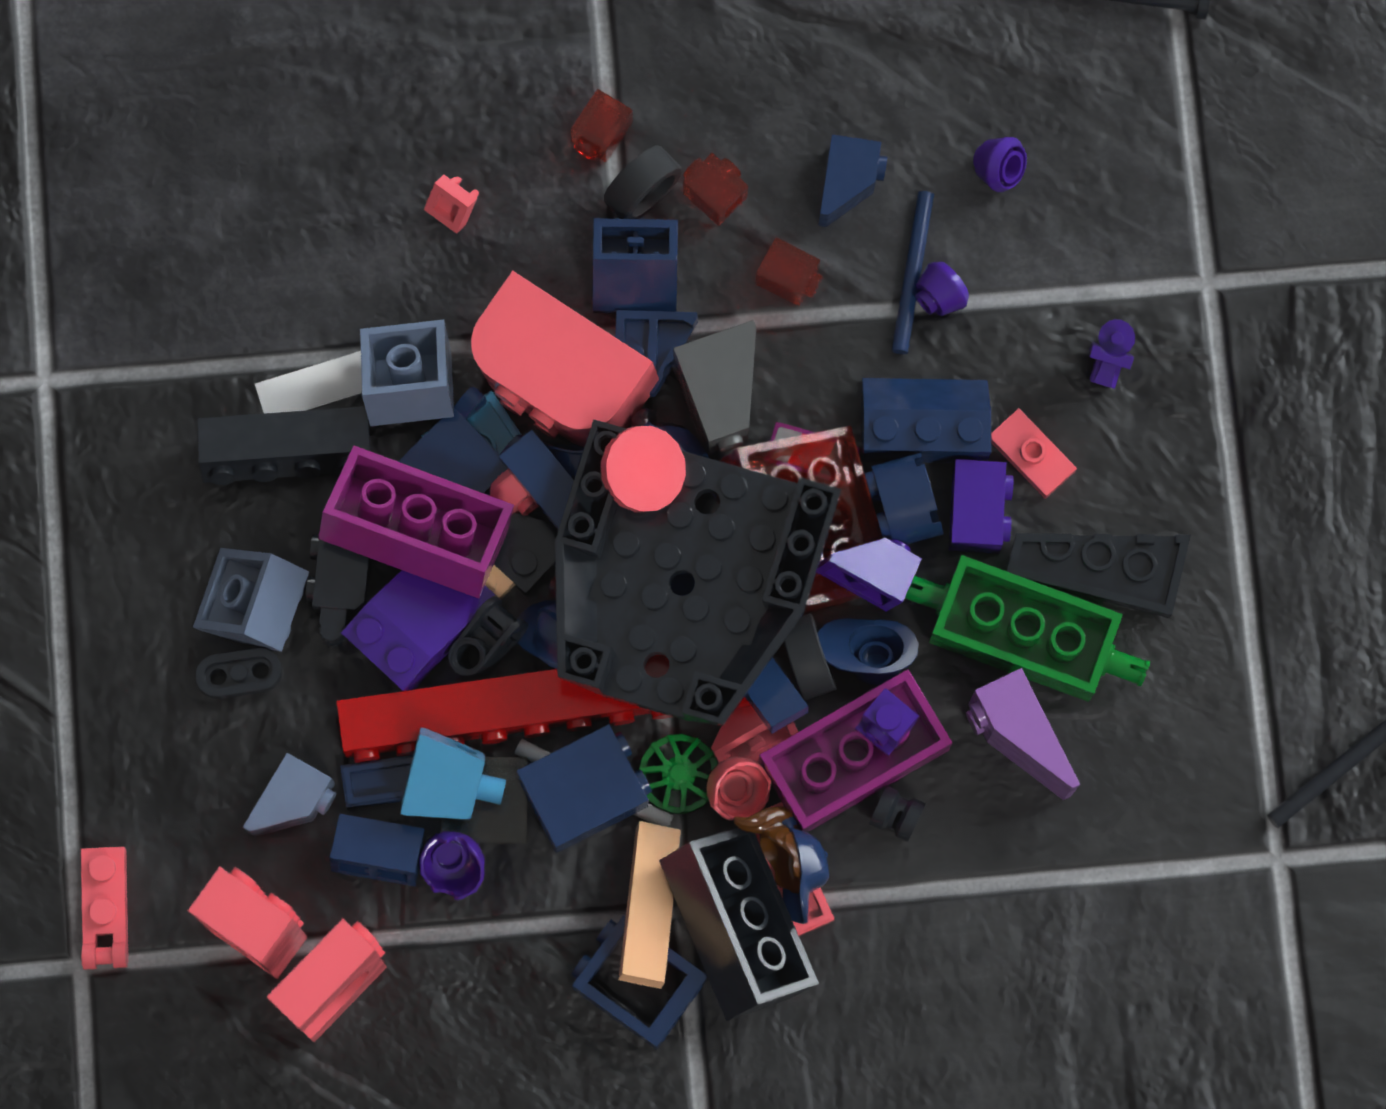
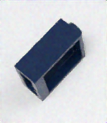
(670, 1014)

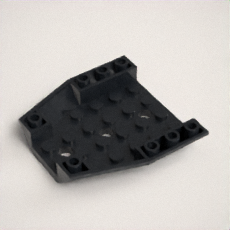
(749, 571)

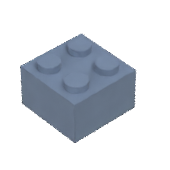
(406, 373)

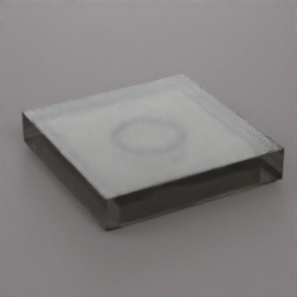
(496, 822)

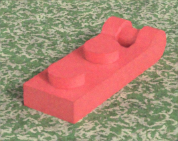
(104, 906)

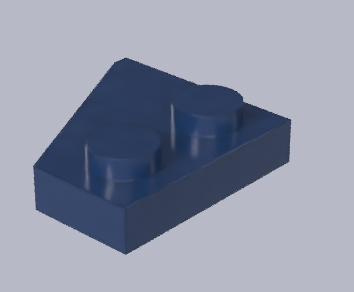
(655, 336)

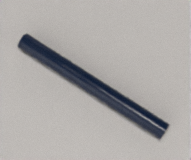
(912, 272)

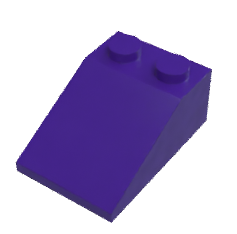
(412, 626)

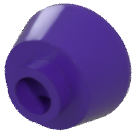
(1000, 163)
(941, 290)

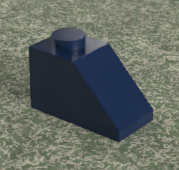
(850, 175)

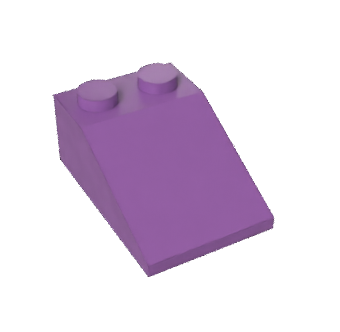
(1020, 730)

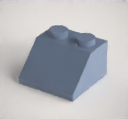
(251, 598)

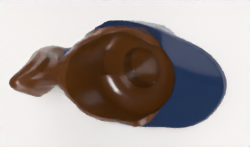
(794, 854)

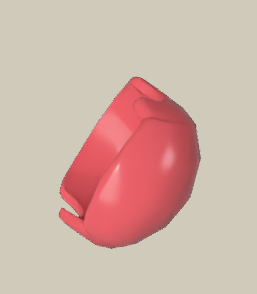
(738, 788)

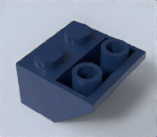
(635, 265)

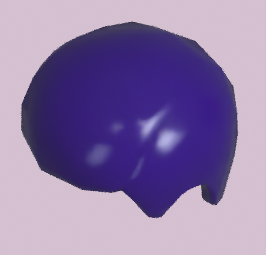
(452, 864)

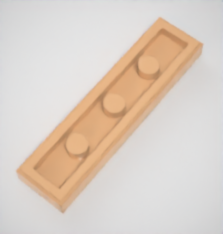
(648, 907)

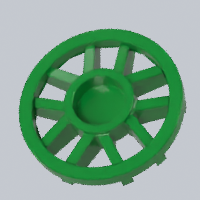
(678, 772)

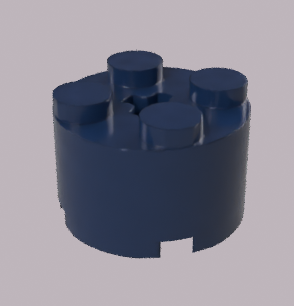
(906, 500)

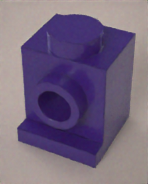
(887, 722)

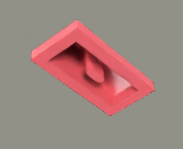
(747, 736)

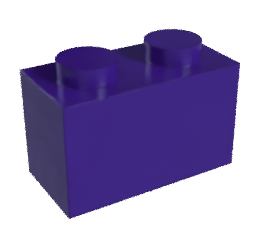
(978, 506)

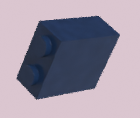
(584, 787)

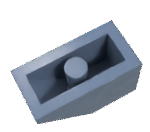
(291, 798)

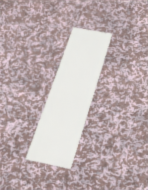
(312, 385)

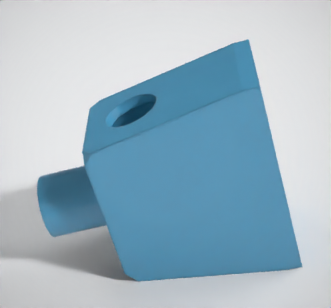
(447, 779)

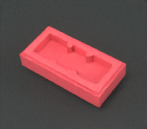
(1032, 453)

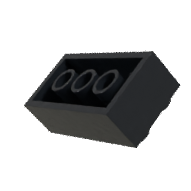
(738, 922)

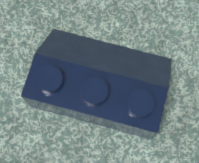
(926, 417)

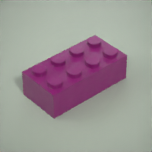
(415, 521)
(836, 767)

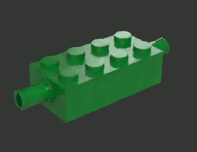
(1028, 627)

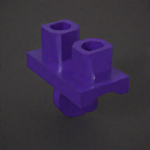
(1115, 340)

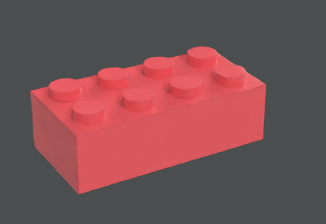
(250, 921)

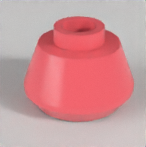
(509, 490)

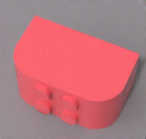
(557, 363)

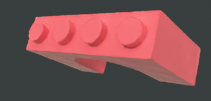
(329, 978)

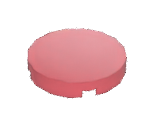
(643, 469)

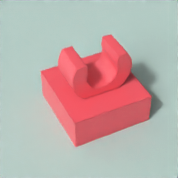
(451, 203)

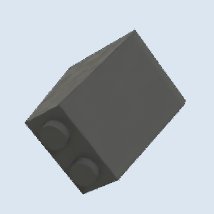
(717, 386)

